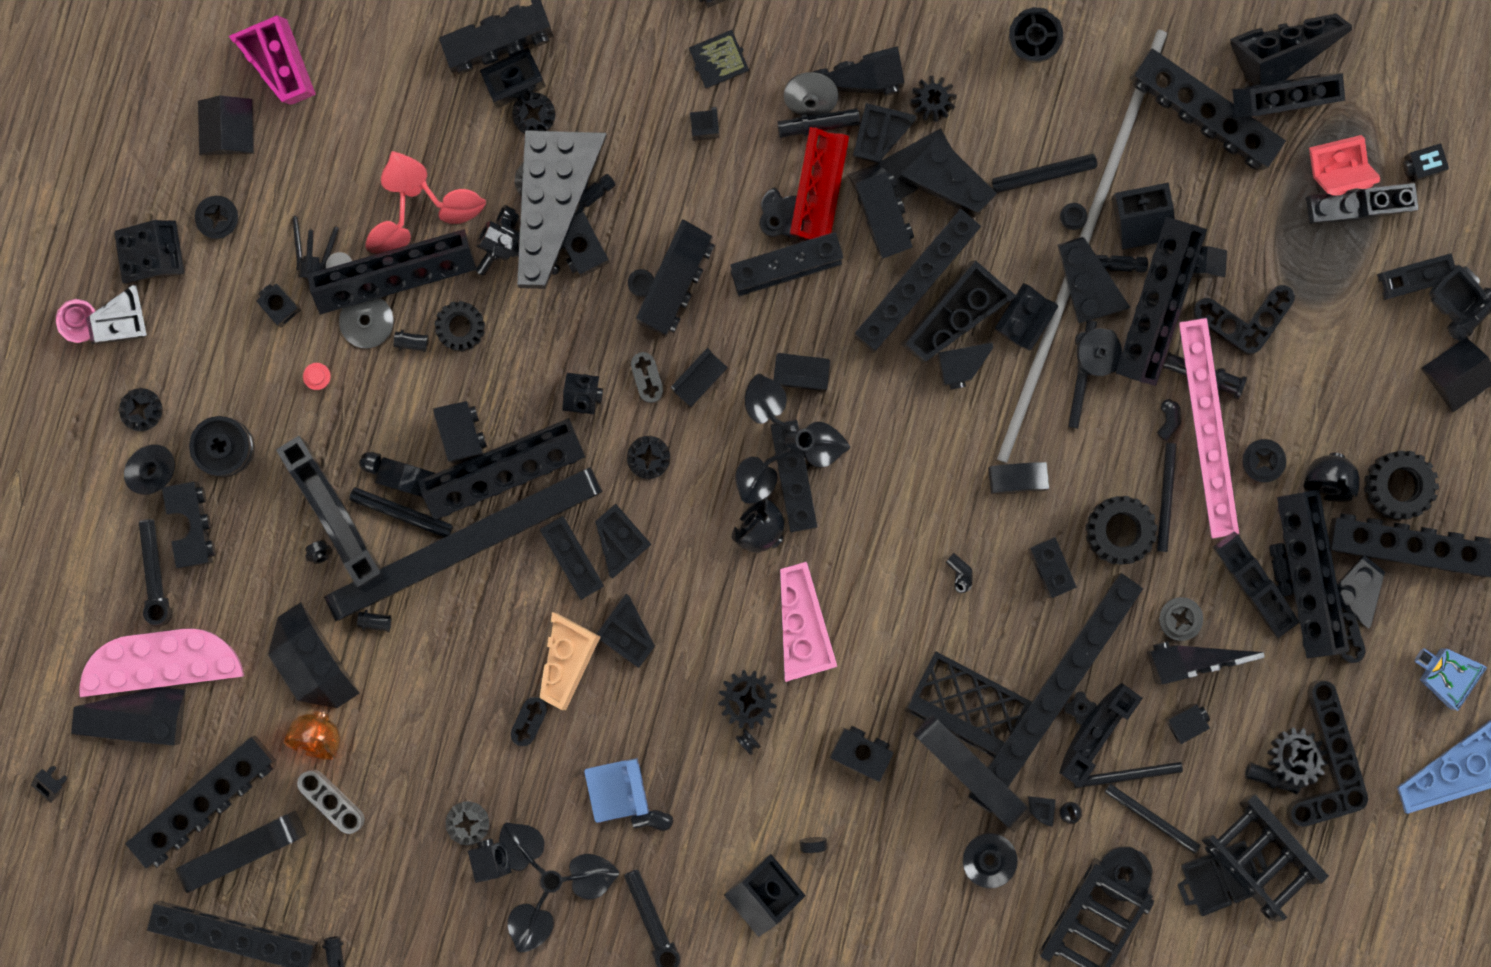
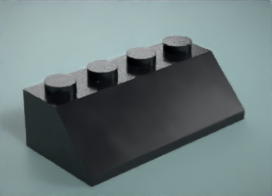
(675, 278)

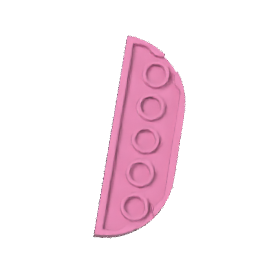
(159, 661)

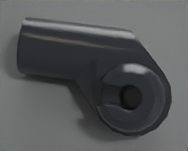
(1173, 419)
(963, 573)

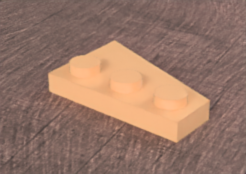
(567, 659)

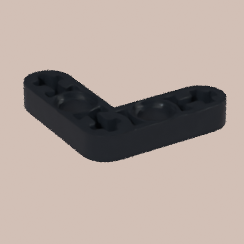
(1243, 329)

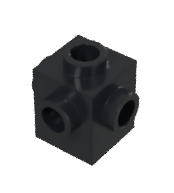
(581, 393)

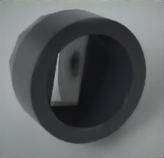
(370, 462)
(1065, 816)

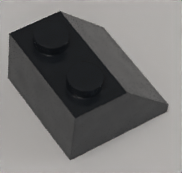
(459, 431)
(764, 895)

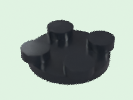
(1098, 352)

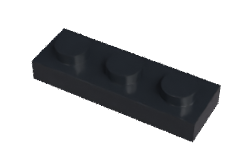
(572, 557)

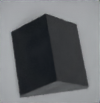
(512, 78)
(225, 125)
(1459, 373)

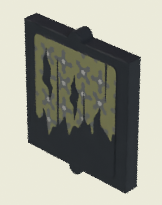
(718, 59)

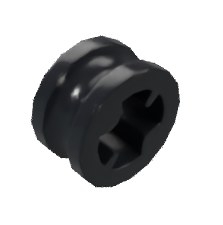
(748, 742)

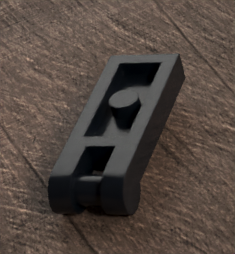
(1415, 276)

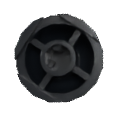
(1035, 35)
(1334, 477)
(761, 527)

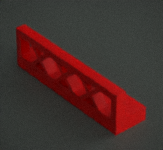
(822, 186)

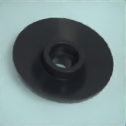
(143, 463)
(1004, 860)

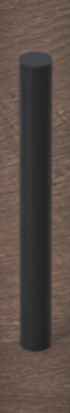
(1079, 390)
(1166, 497)
(1132, 774)
(1152, 818)

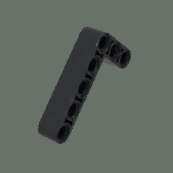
(1335, 762)
(973, 773)
(241, 851)

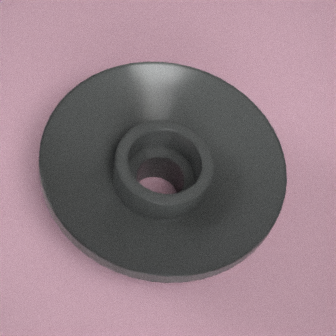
(810, 87)
(371, 334)

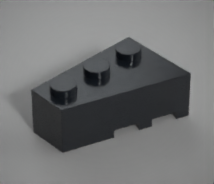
(882, 210)

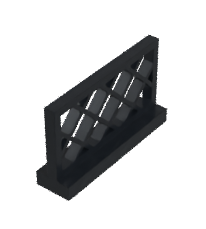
(959, 728)

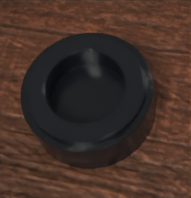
(640, 282)
(813, 844)

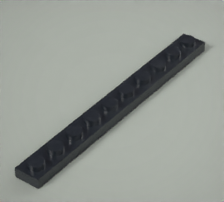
(1062, 681)

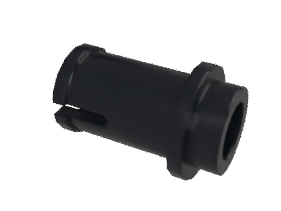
(410, 341)
(374, 621)
(333, 950)

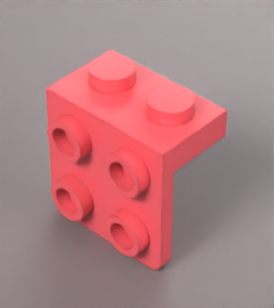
(1342, 166)

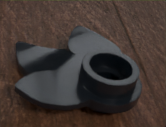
(781, 210)

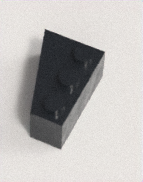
(949, 178)

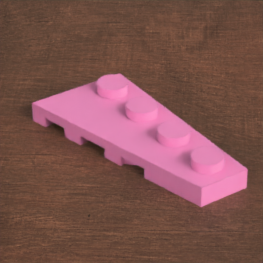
(804, 630)

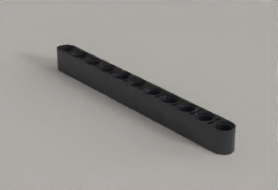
(467, 542)

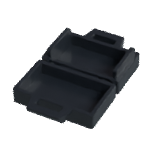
(1211, 882)

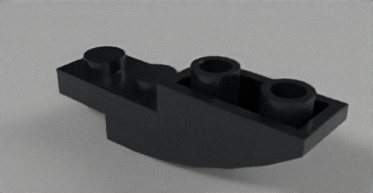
(1362, 204)

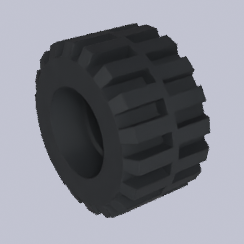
(1424, 485)
(1144, 524)

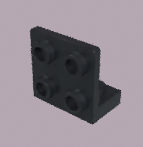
(149, 250)

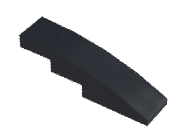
(1256, 584)

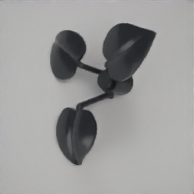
(818, 441)
(590, 877)

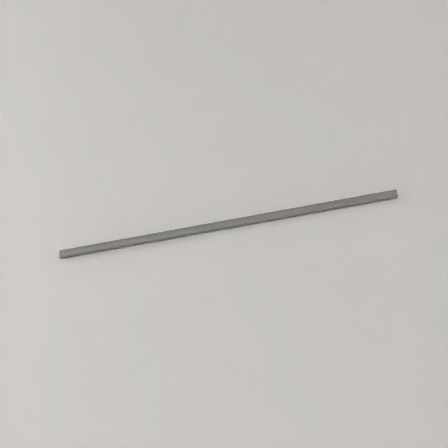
(1063, 295)

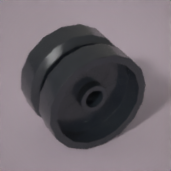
(206, 441)

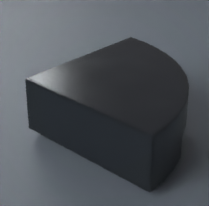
(1042, 809)

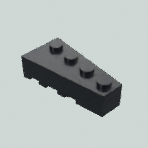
(496, 37)
(962, 306)

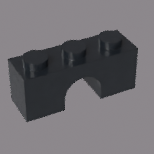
(195, 547)

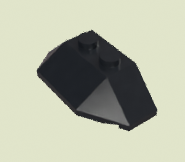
(308, 661)

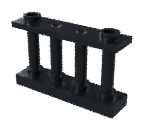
(786, 264)
(1290, 852)
(1083, 900)

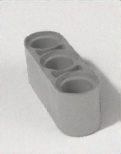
(317, 798)

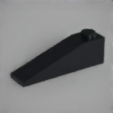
(1284, 51)
(873, 74)
(1183, 662)
(139, 717)

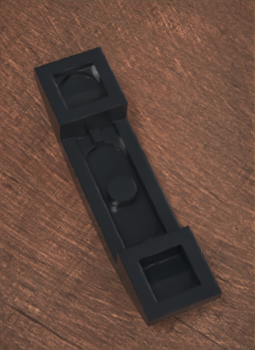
(1095, 731)

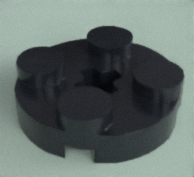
(1127, 858)

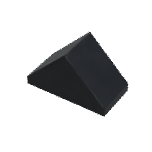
(401, 476)

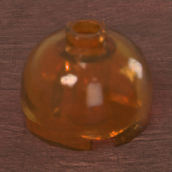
(315, 735)

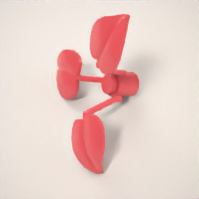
(409, 177)

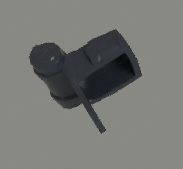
(1462, 299)

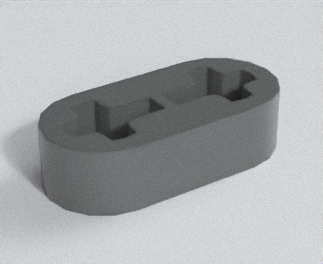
(653, 376)

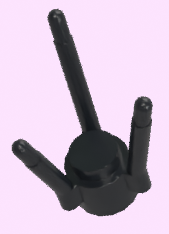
(308, 263)

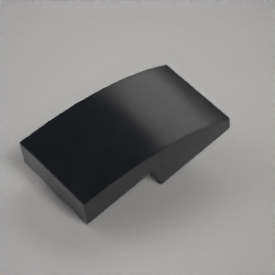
(1018, 477)

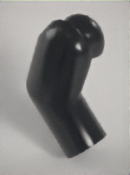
(654, 819)

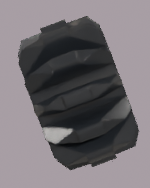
(943, 101)

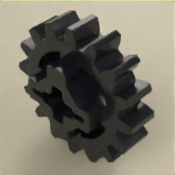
(760, 702)
(1289, 746)

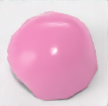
(72, 320)

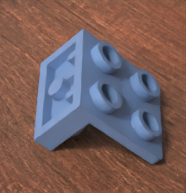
(616, 790)

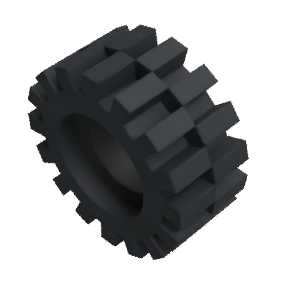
(443, 326)

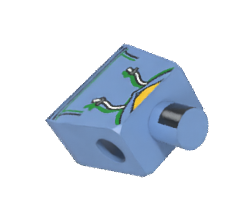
(1449, 675)

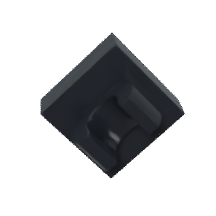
(47, 785)

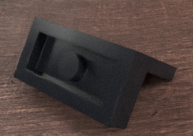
(802, 372)
(699, 377)

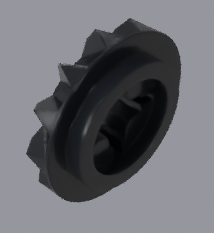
(534, 100)
(210, 206)
(152, 412)
(1277, 460)
(656, 467)

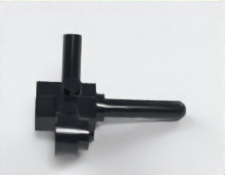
(500, 240)

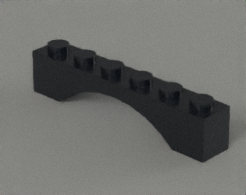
(332, 513)

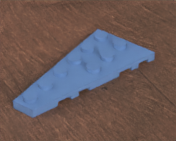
(1452, 775)

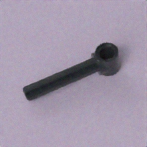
(153, 574)
(650, 918)

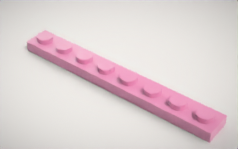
(1208, 427)

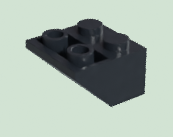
(1142, 214)

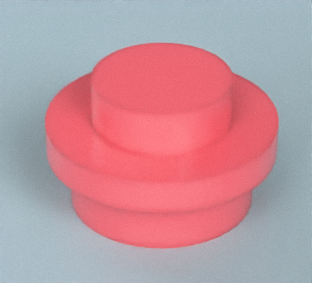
(316, 376)

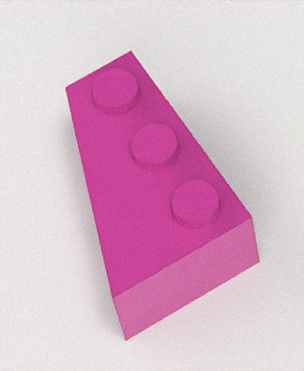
(277, 58)

